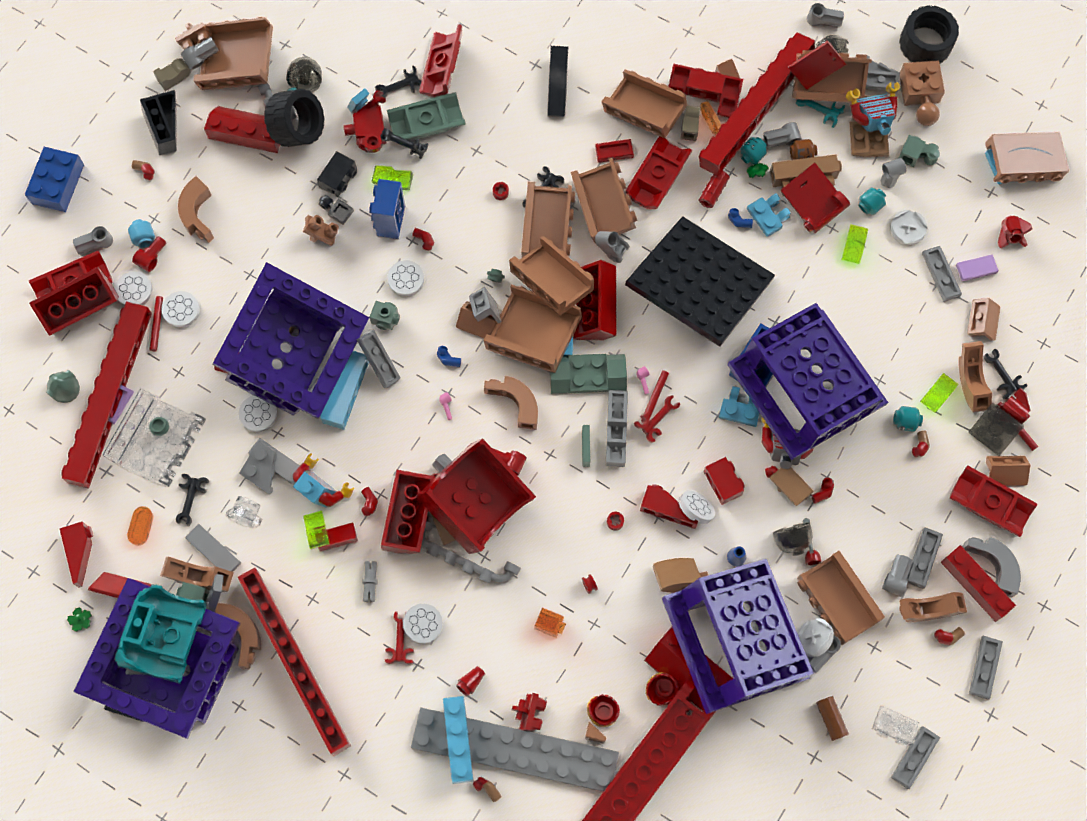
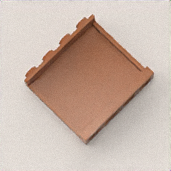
(241, 57)
(533, 330)

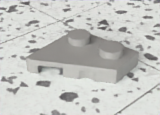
(880, 76)
(260, 466)

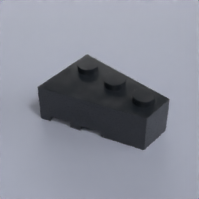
(161, 120)

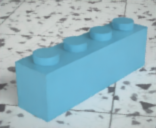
(345, 392)
(458, 740)

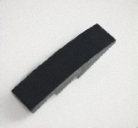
(557, 81)

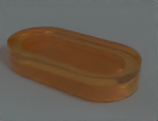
(710, 117)
(140, 525)

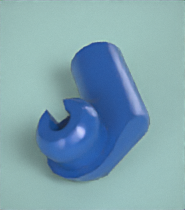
(737, 220)
(446, 358)

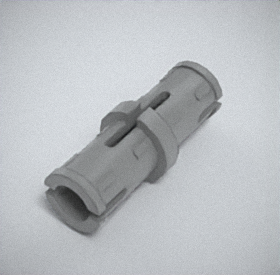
(369, 581)

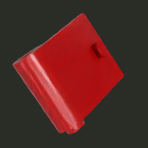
(816, 200)

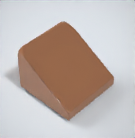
(728, 68)
(594, 734)

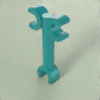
(831, 114)

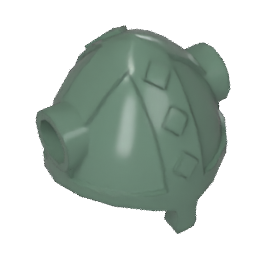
(63, 386)

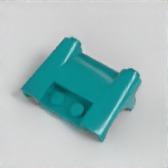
(159, 633)

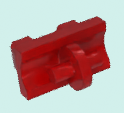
(526, 712)

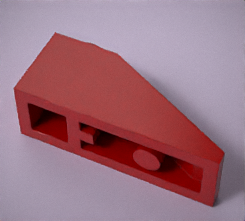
(665, 506)
(77, 547)

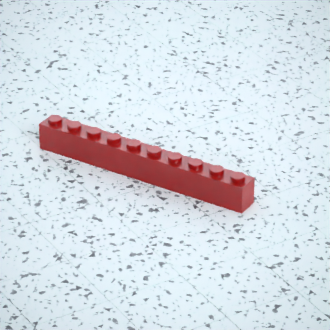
(754, 107)
(106, 395)
(294, 662)

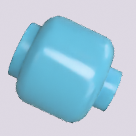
(141, 233)

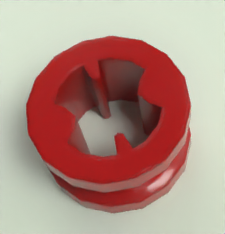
(496, 187)
(609, 521)
(589, 583)

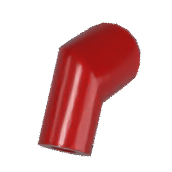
(426, 237)
(825, 491)
(371, 502)

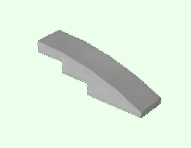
(616, 428)

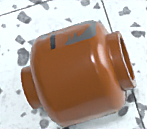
(803, 149)

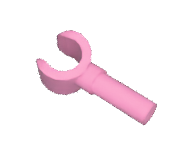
(641, 374)
(444, 400)

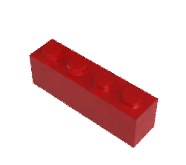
(978, 583)

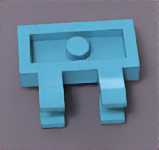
(765, 217)
(738, 411)

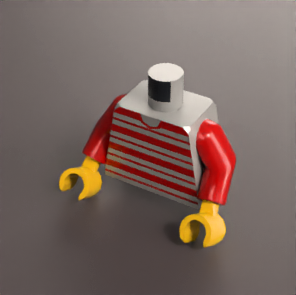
(776, 450)

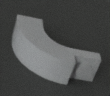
(1005, 563)

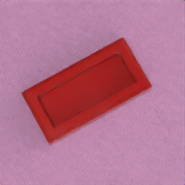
(616, 149)

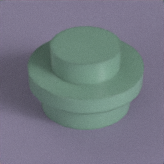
(495, 275)
(159, 426)

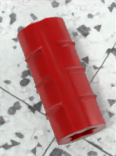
(713, 189)

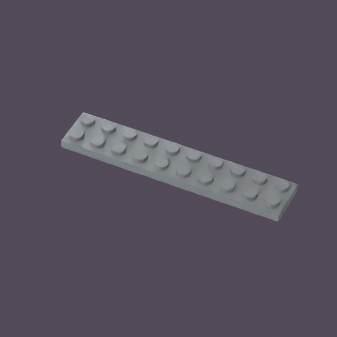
(521, 751)

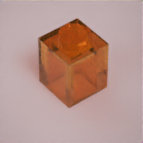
(550, 623)

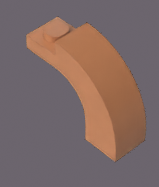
(189, 202)
(972, 378)
(520, 395)
(194, 574)
(932, 608)
(248, 631)

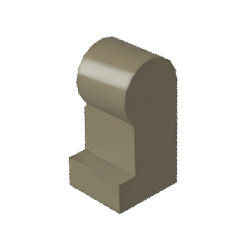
(172, 74)
(690, 123)

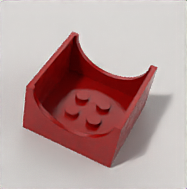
(475, 495)

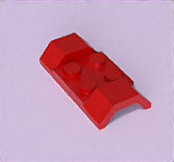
(441, 63)
(657, 173)
(68, 272)
(992, 501)

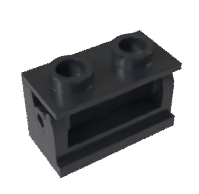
(337, 174)

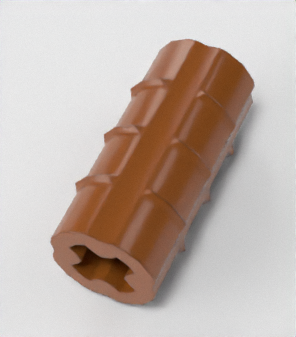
(832, 718)

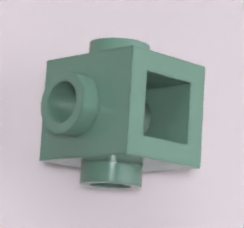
(384, 315)

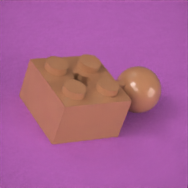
(923, 86)

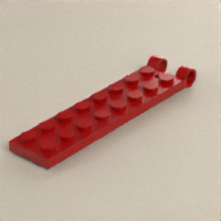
(651, 760)

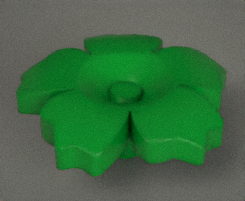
(758, 169)
(80, 619)

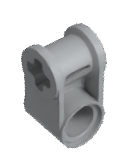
(611, 245)

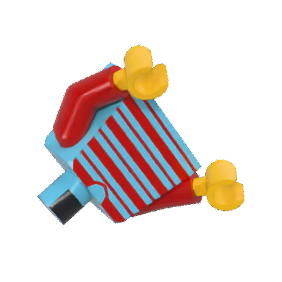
(875, 111)
(315, 488)

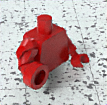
(368, 125)

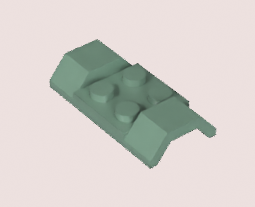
(426, 117)
(589, 374)

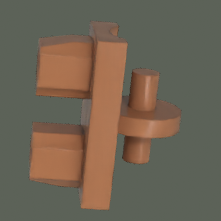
(193, 35)
(319, 230)

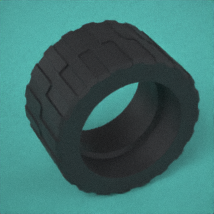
(935, 19)
(279, 121)

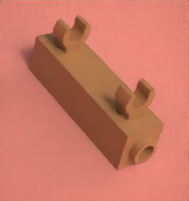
(786, 171)

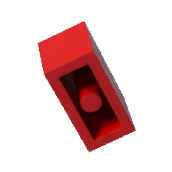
(724, 480)

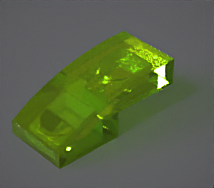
(389, 173)
(854, 244)
(939, 392)
(316, 529)

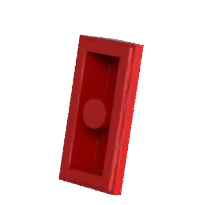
(340, 536)

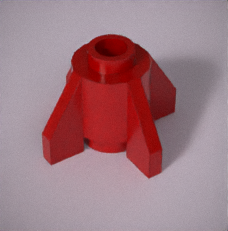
(1013, 230)
(1018, 407)

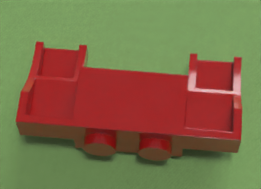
(708, 86)

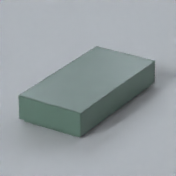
(586, 446)

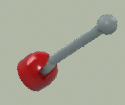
(812, 556)

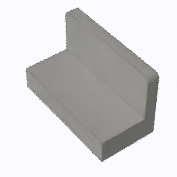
(484, 305)

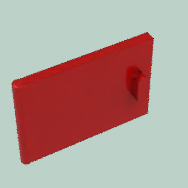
(817, 65)
(110, 584)

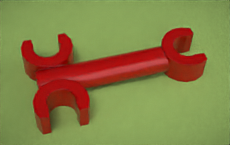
(648, 425)
(400, 654)

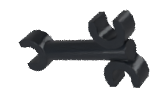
(411, 79)
(416, 148)
(549, 179)
(1010, 386)
(192, 484)

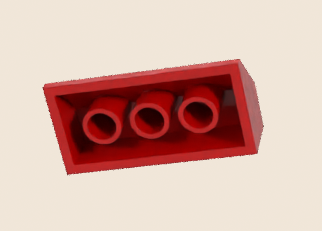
(239, 129)
(74, 301)
(599, 306)
(405, 514)
(669, 659)

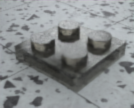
(996, 429)

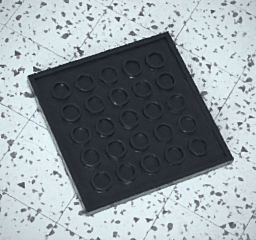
(700, 280)

